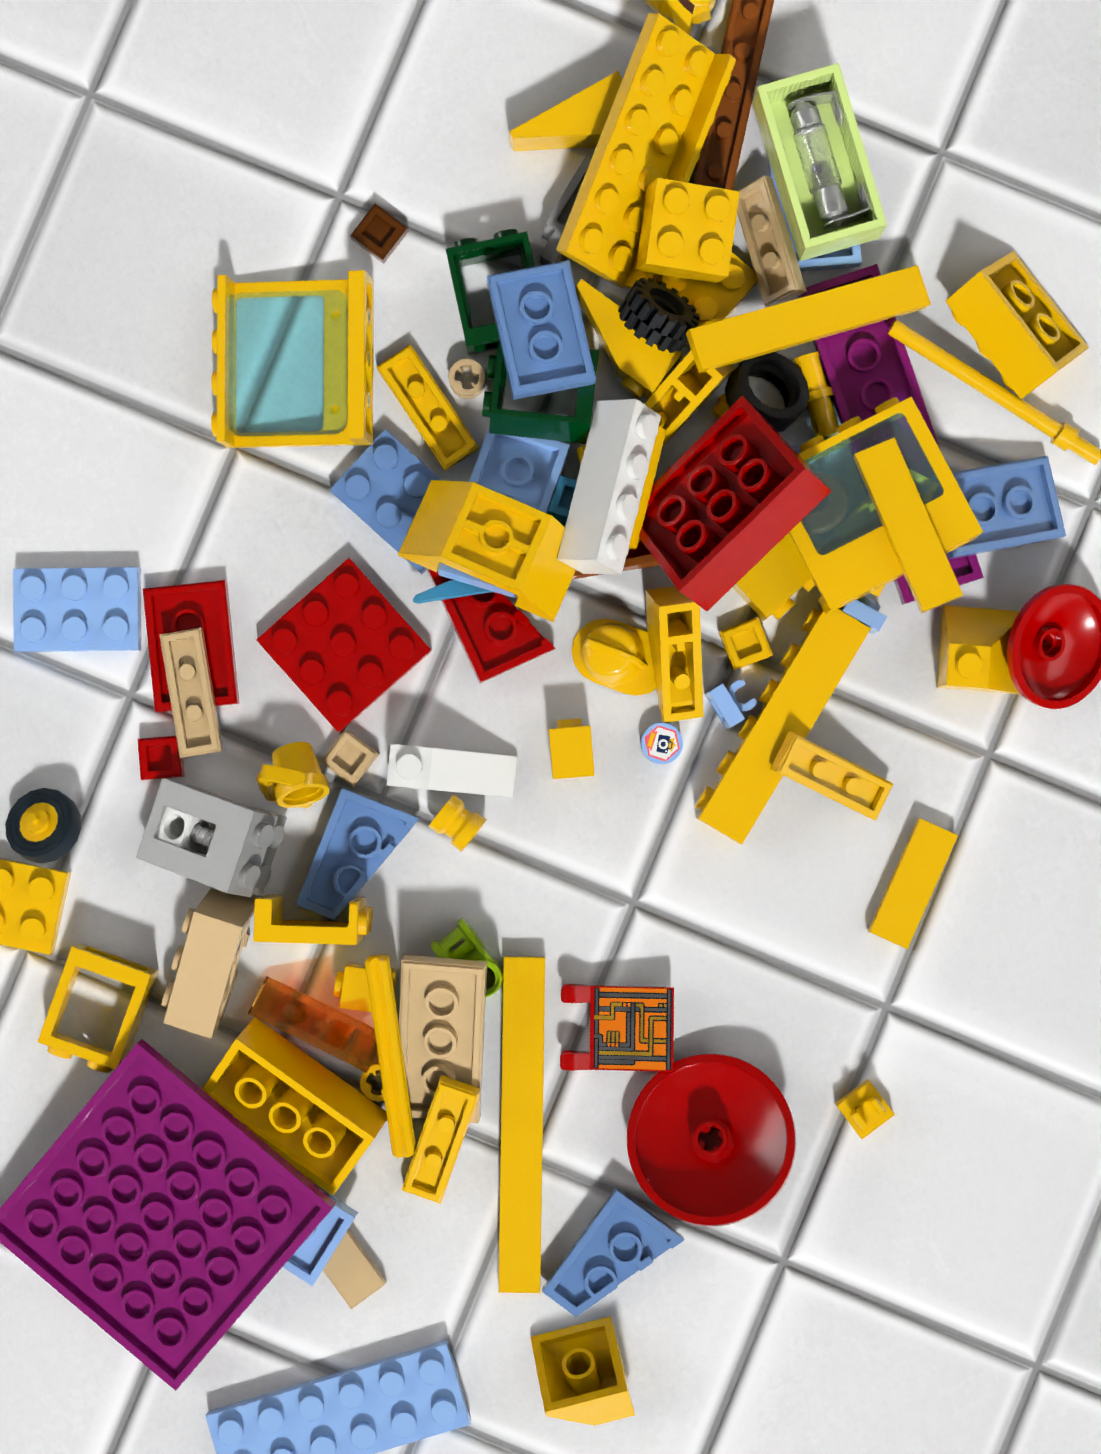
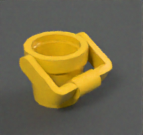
(293, 777)

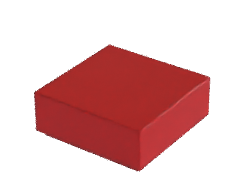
(160, 758)

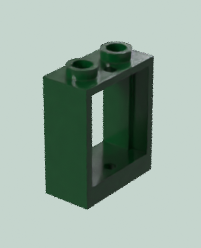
(469, 252)
(536, 424)

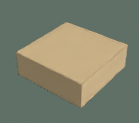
(350, 757)

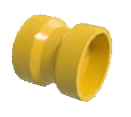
(457, 823)

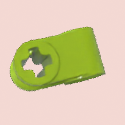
(471, 949)

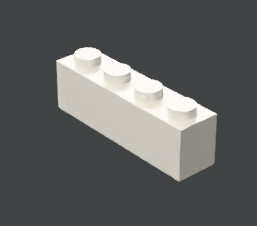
(609, 487)

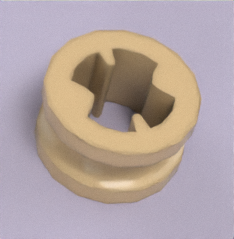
(477, 372)

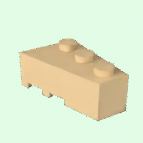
(208, 962)

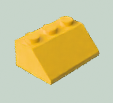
(1016, 324)

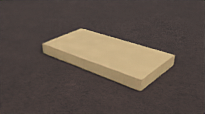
(441, 1026)

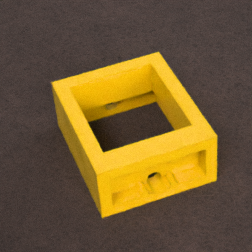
(112, 967)

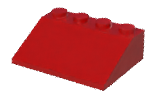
(727, 504)

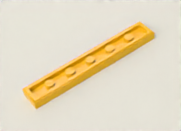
(807, 319)

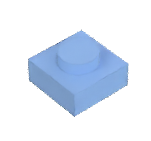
(866, 612)

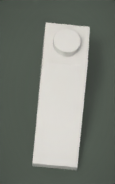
(451, 770)

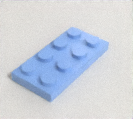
(520, 470)

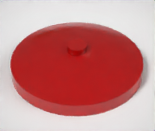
(711, 1140)

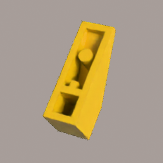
(571, 123)
(634, 361)
(685, 394)
(675, 653)

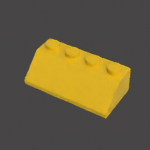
(295, 1105)

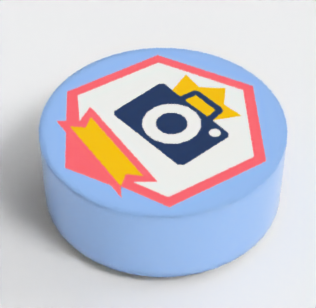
(661, 743)

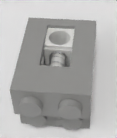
(238, 848)

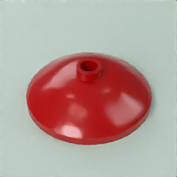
(1056, 646)

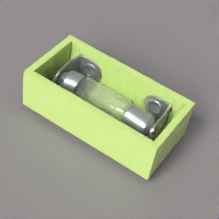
(819, 162)

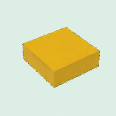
(745, 643)

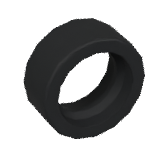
(783, 375)

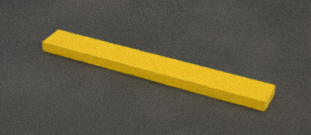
(521, 1124)

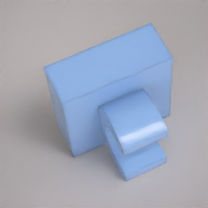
(727, 706)

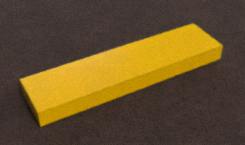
(907, 525)

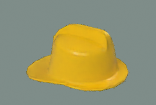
(615, 656)

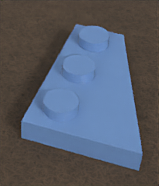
(351, 851)
(609, 1251)

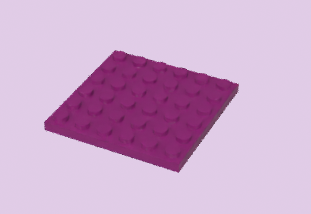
(160, 1214)

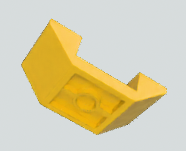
(491, 541)

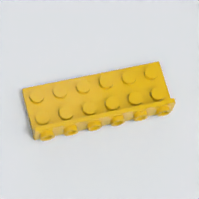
(650, 133)

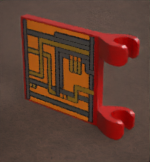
(627, 1028)

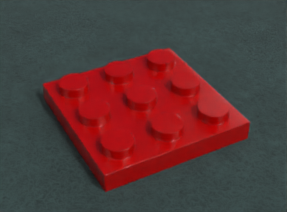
(344, 645)

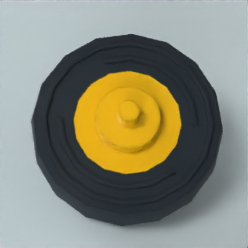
(43, 825)

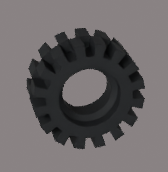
(658, 314)

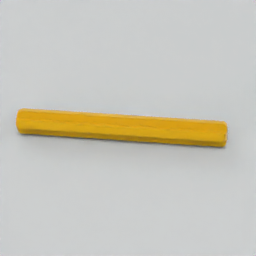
(390, 1055)

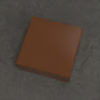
(379, 233)

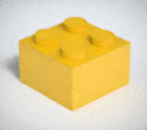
(687, 230)

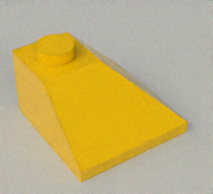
(975, 649)
(582, 1373)

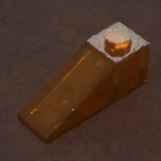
(315, 1023)

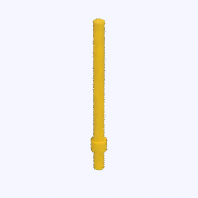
(1061, 435)

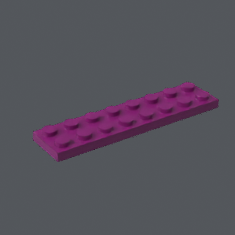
(867, 370)

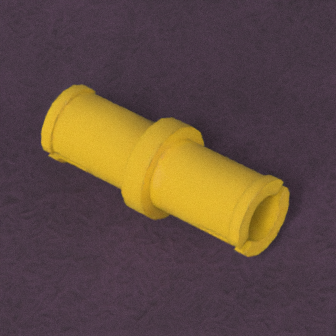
(819, 401)

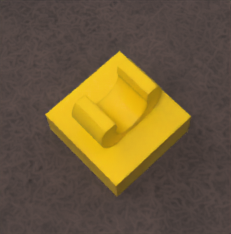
(864, 1109)

